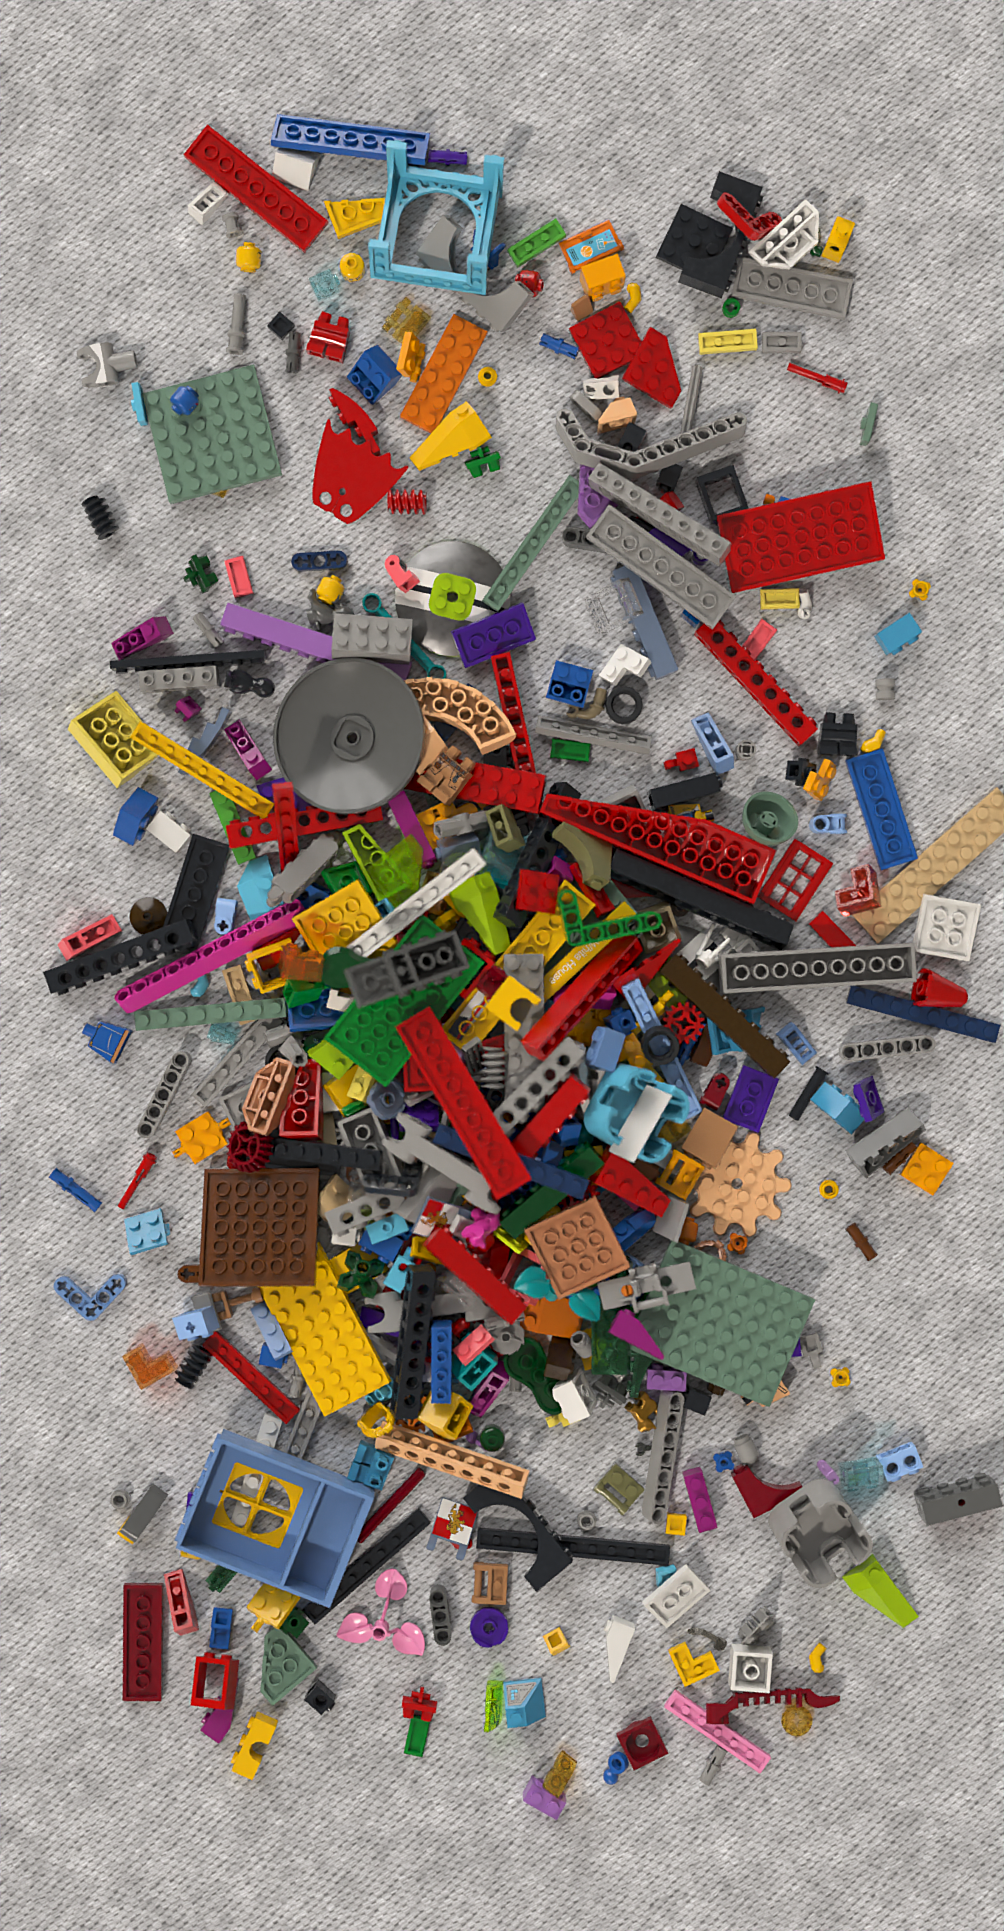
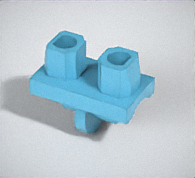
(381, 1394)

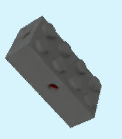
(958, 1499)

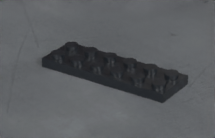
(197, 885)

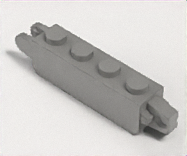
(304, 869)

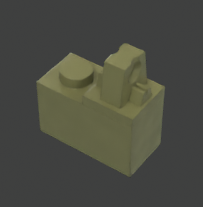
(504, 828)

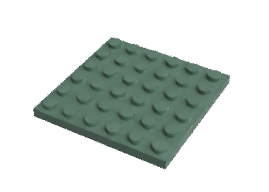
(220, 442)

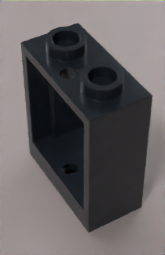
(713, 477)

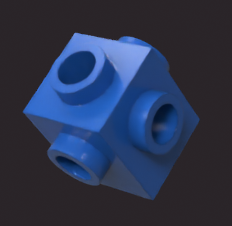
(621, 1020)

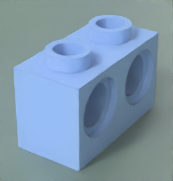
(898, 1457)

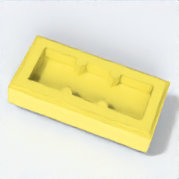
(779, 598)

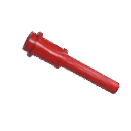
(827, 381)
(146, 1164)

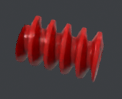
(407, 502)

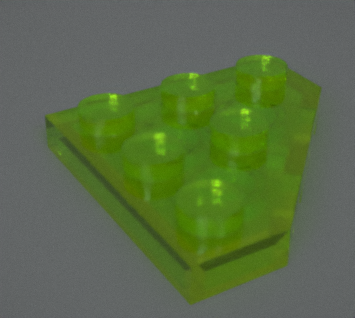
(399, 871)

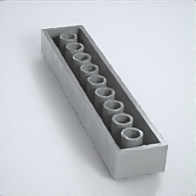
(817, 967)

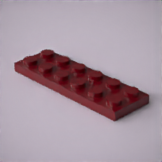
(142, 1642)

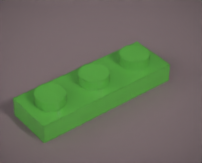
(536, 243)

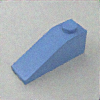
(713, 744)

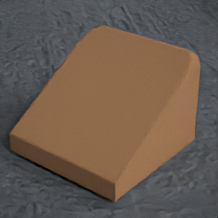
(581, 308)

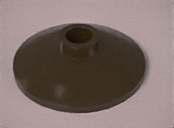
(155, 908)

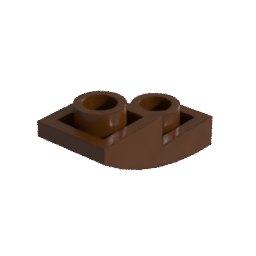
(701, 1051)

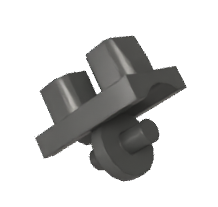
(617, 1395)

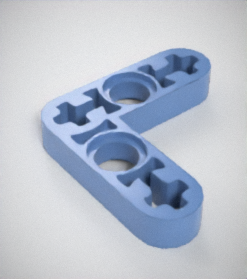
(87, 1301)

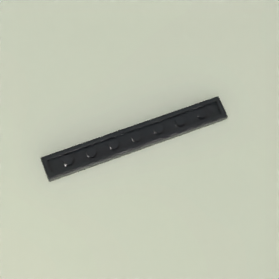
(371, 1562)

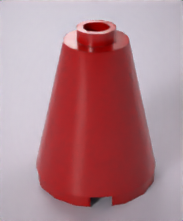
(937, 991)

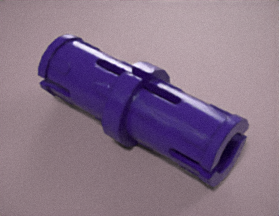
(447, 157)

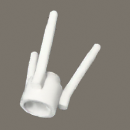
(707, 958)

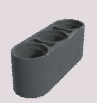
(579, 542)
(143, 1513)
(444, 1623)

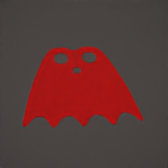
(356, 470)

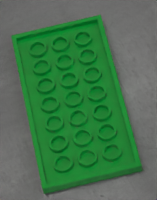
(370, 1033)

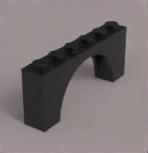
(713, 273)
(551, 1554)

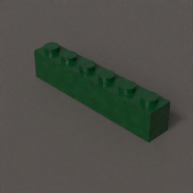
(541, 1198)

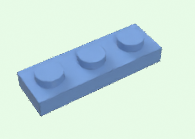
(271, 1331)

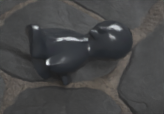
(242, 683)

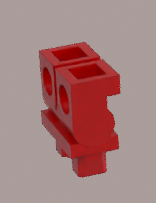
(329, 335)

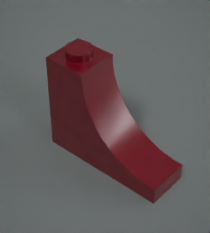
(759, 1494)

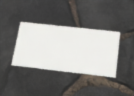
(641, 1122)

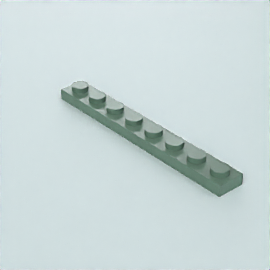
(532, 544)
(210, 1014)

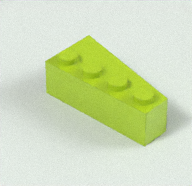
(365, 852)
(330, 1058)

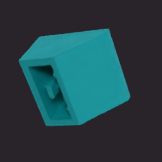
(477, 1369)

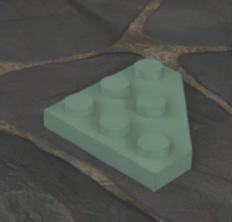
(283, 1665)

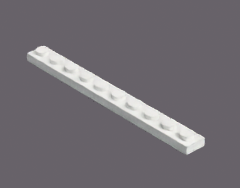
(418, 903)

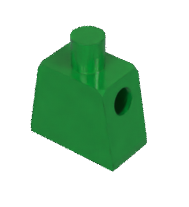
(301, 991)

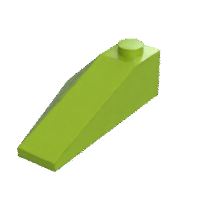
(478, 902)
(877, 1588)

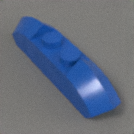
(634, 1227)

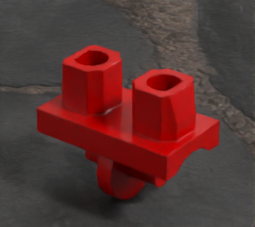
(421, 1702)

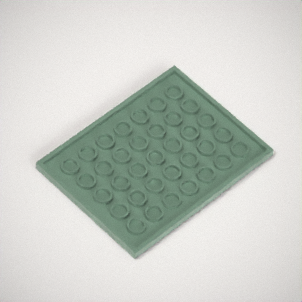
(729, 1328)

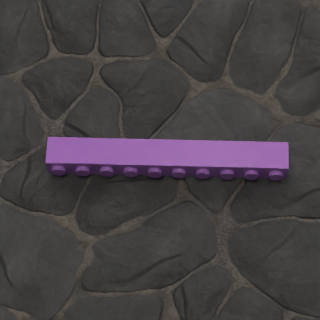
(287, 636)

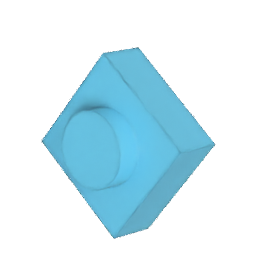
(664, 1573)

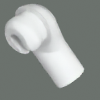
(805, 605)

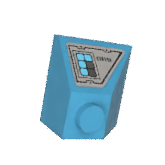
(524, 1702)

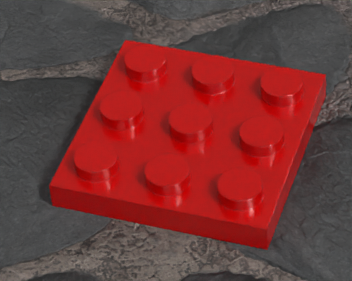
(606, 340)

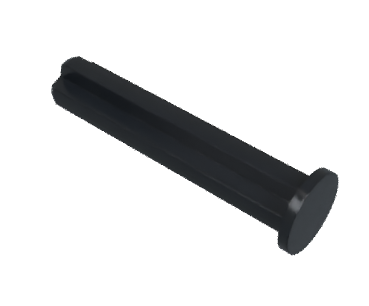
(807, 1093)

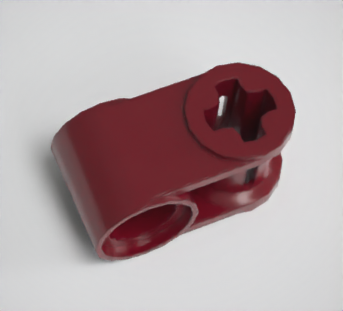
(713, 1094)

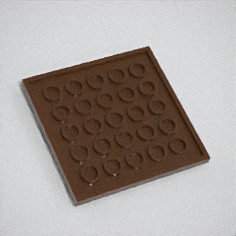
(259, 1228)

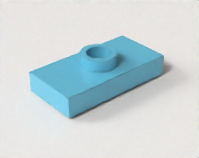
(138, 404)
(386, 1228)

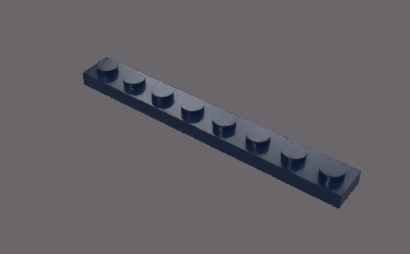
(928, 1016)
(539, 1171)

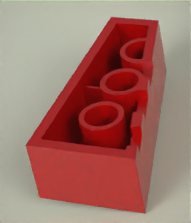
(626, 1181)

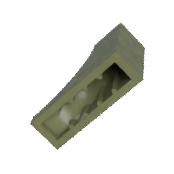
(589, 851)

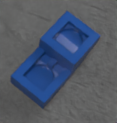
(221, 1628)

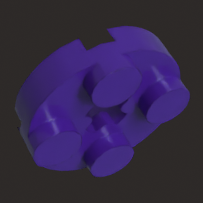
(478, 1630)

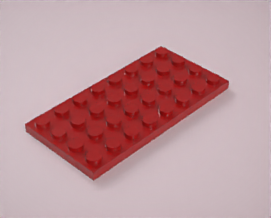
(801, 537)

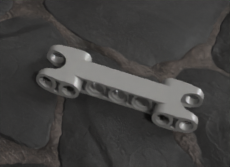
(442, 1159)
(443, 1305)

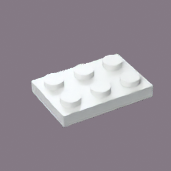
(676, 1596)

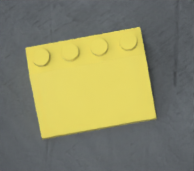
(105, 736)

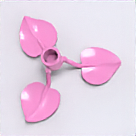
(405, 1640)

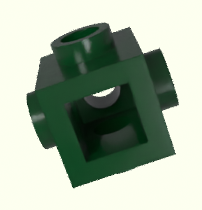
(294, 1623)

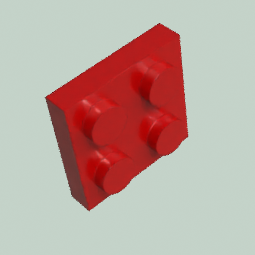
(537, 891)

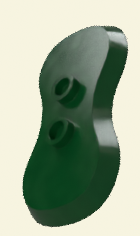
(335, 962)
(528, 1367)

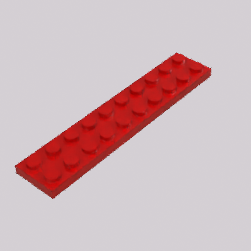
(463, 1103)

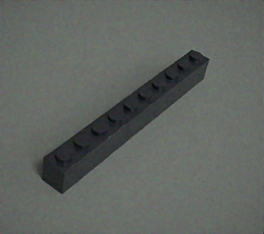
(700, 899)

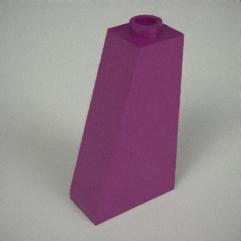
(409, 825)

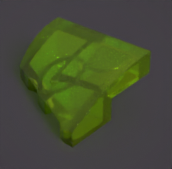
(493, 1705)

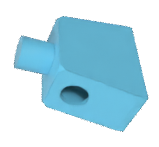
(396, 1278)

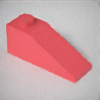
(88, 937)

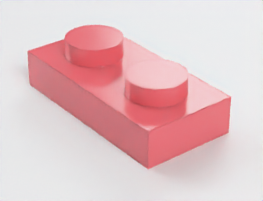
(473, 1345)

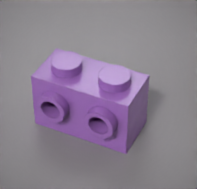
(665, 1378)
(542, 1799)

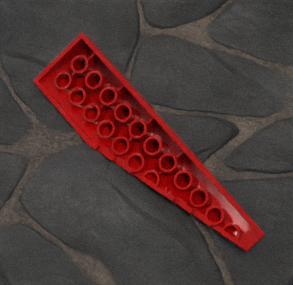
(676, 842)

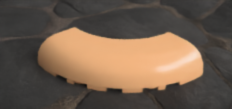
(464, 708)

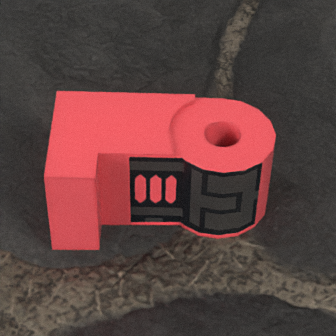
(397, 570)

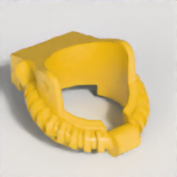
(372, 1415)

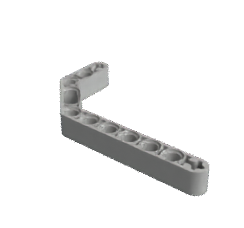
(652, 458)

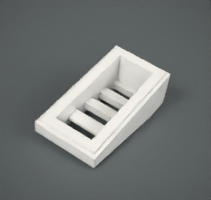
(201, 213)

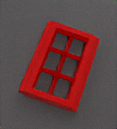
(810, 889)

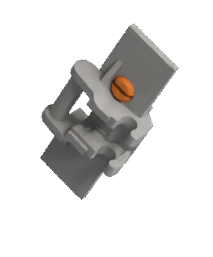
(645, 1279)

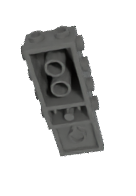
(407, 969)

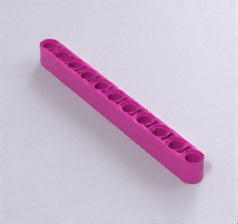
(208, 957)

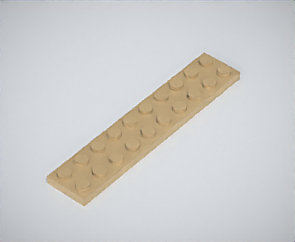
(935, 866)

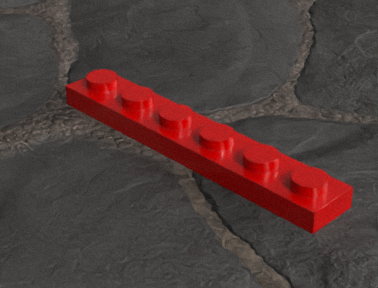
(285, 822)
(251, 1377)

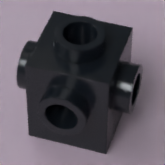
(799, 770)

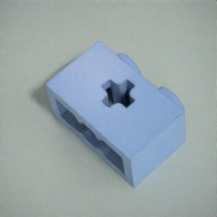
(196, 1323)

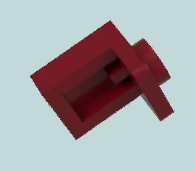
(492, 981)

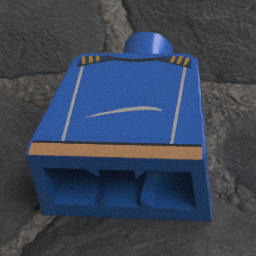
(107, 1039)

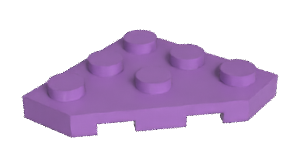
(590, 502)

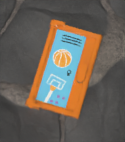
(592, 248)

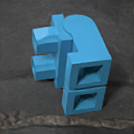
(370, 1465)

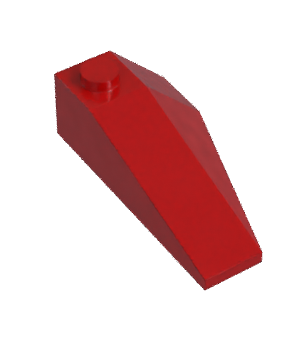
(648, 968)

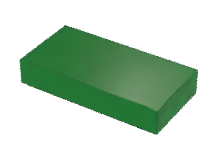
(570, 750)
(416, 1736)

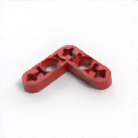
(752, 228)

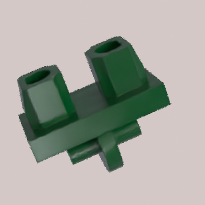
(196, 573)

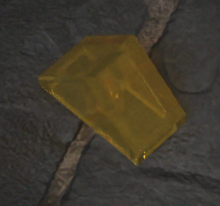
(673, 1131)

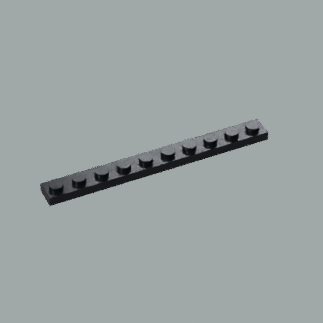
(580, 1546)

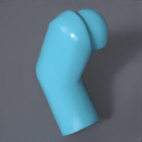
(200, 987)

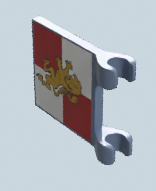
(437, 1214)
(453, 1524)

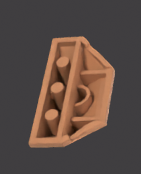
(268, 1096)

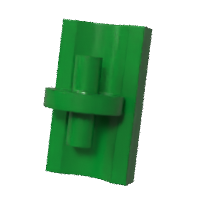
(491, 459)

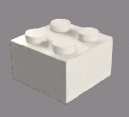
(750, 1668)

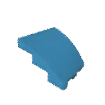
(720, 1042)

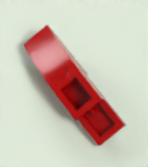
(353, 415)

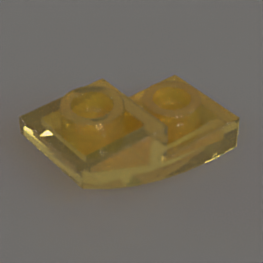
(560, 1774)

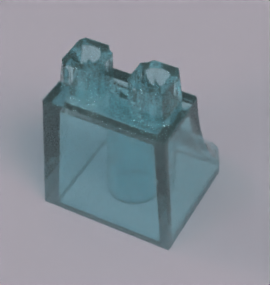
(498, 862)

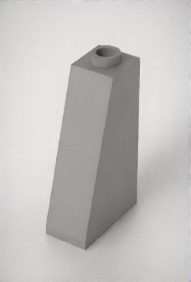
(433, 1185)

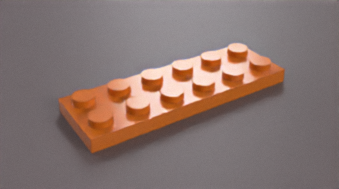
(443, 374)

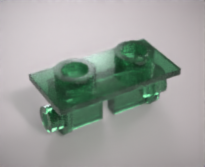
(220, 1578)

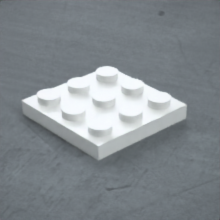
(946, 927)

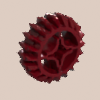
(243, 1145)

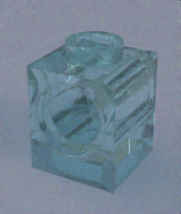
(325, 276)

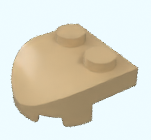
(333, 1196)

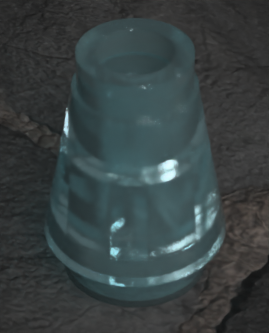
(220, 1035)

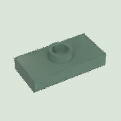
(868, 423)

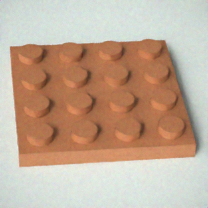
(577, 1247)

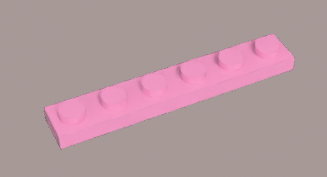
(720, 1734)

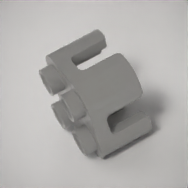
(815, 1528)

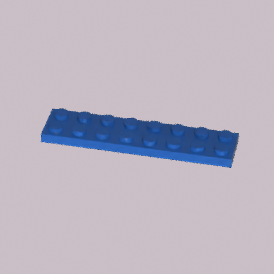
(346, 138)

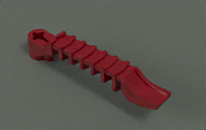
(719, 1712)

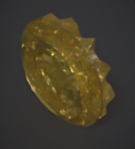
(804, 1724)

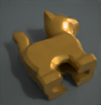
(642, 1410)

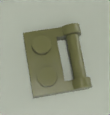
(623, 1483)

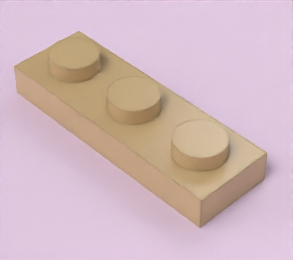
(237, 986)

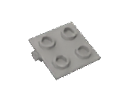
(751, 1635)

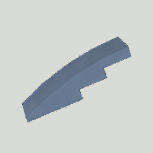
(209, 736)

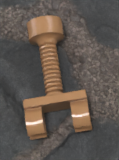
(228, 1303)

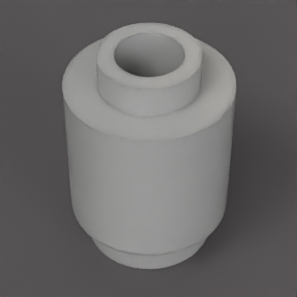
(581, 1343)
(746, 1449)

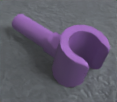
(471, 1438)

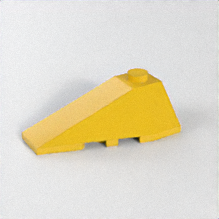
(457, 432)

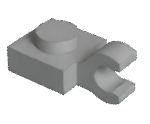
(811, 1347)

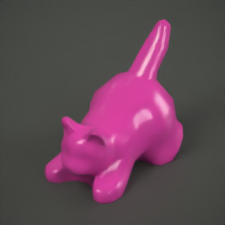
(481, 1227)

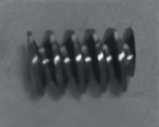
(99, 517)
(194, 1366)

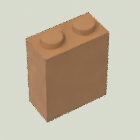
(709, 1139)

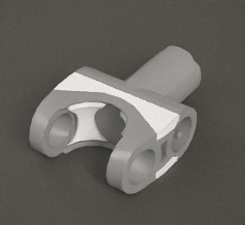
(106, 364)

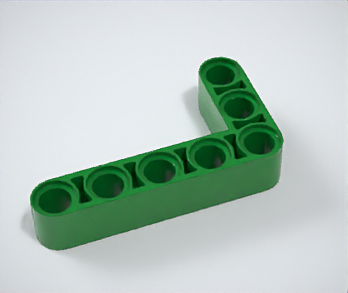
(603, 927)

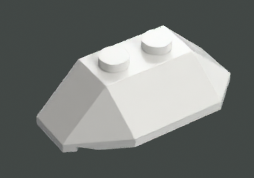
(789, 239)

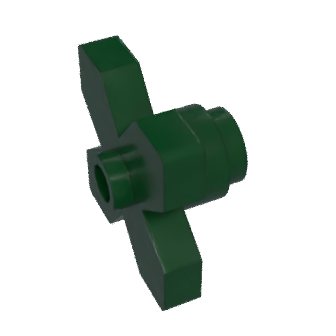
(361, 1274)

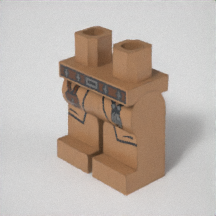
(447, 776)

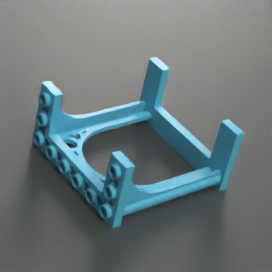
(437, 181)

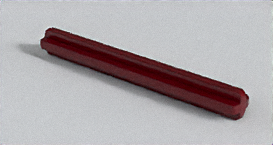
(391, 1504)

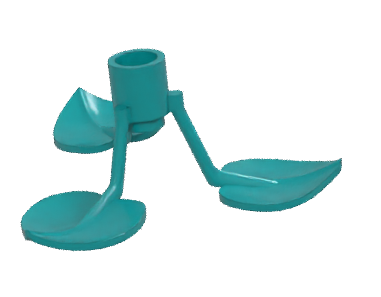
(534, 1284)

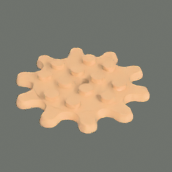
(752, 1198)

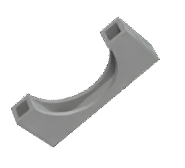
(439, 254)

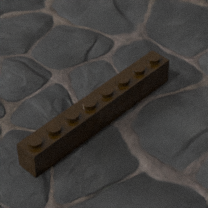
(724, 1016)

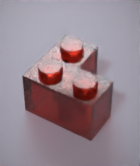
(863, 894)

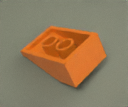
(552, 1318)

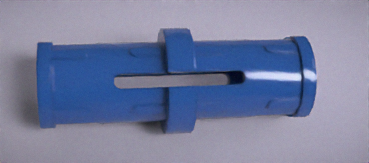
(559, 346)

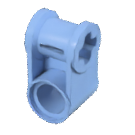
(831, 824)
(226, 913)

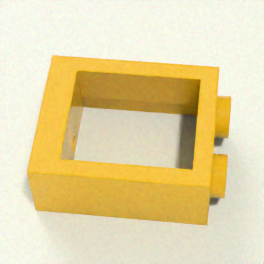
(251, 966)

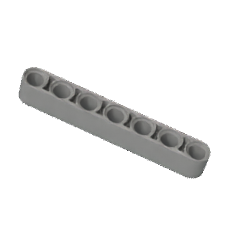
(665, 1465)

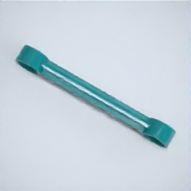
(415, 651)

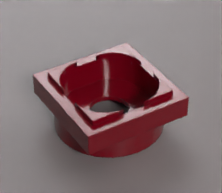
(638, 1755)

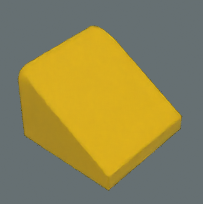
(556, 1641)

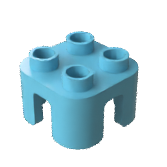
(616, 1099)

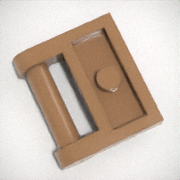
(496, 1583)

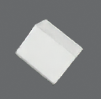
(295, 167)

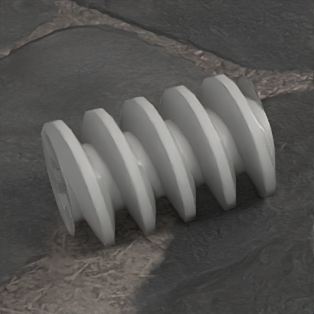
(494, 1067)

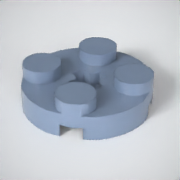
(377, 1102)

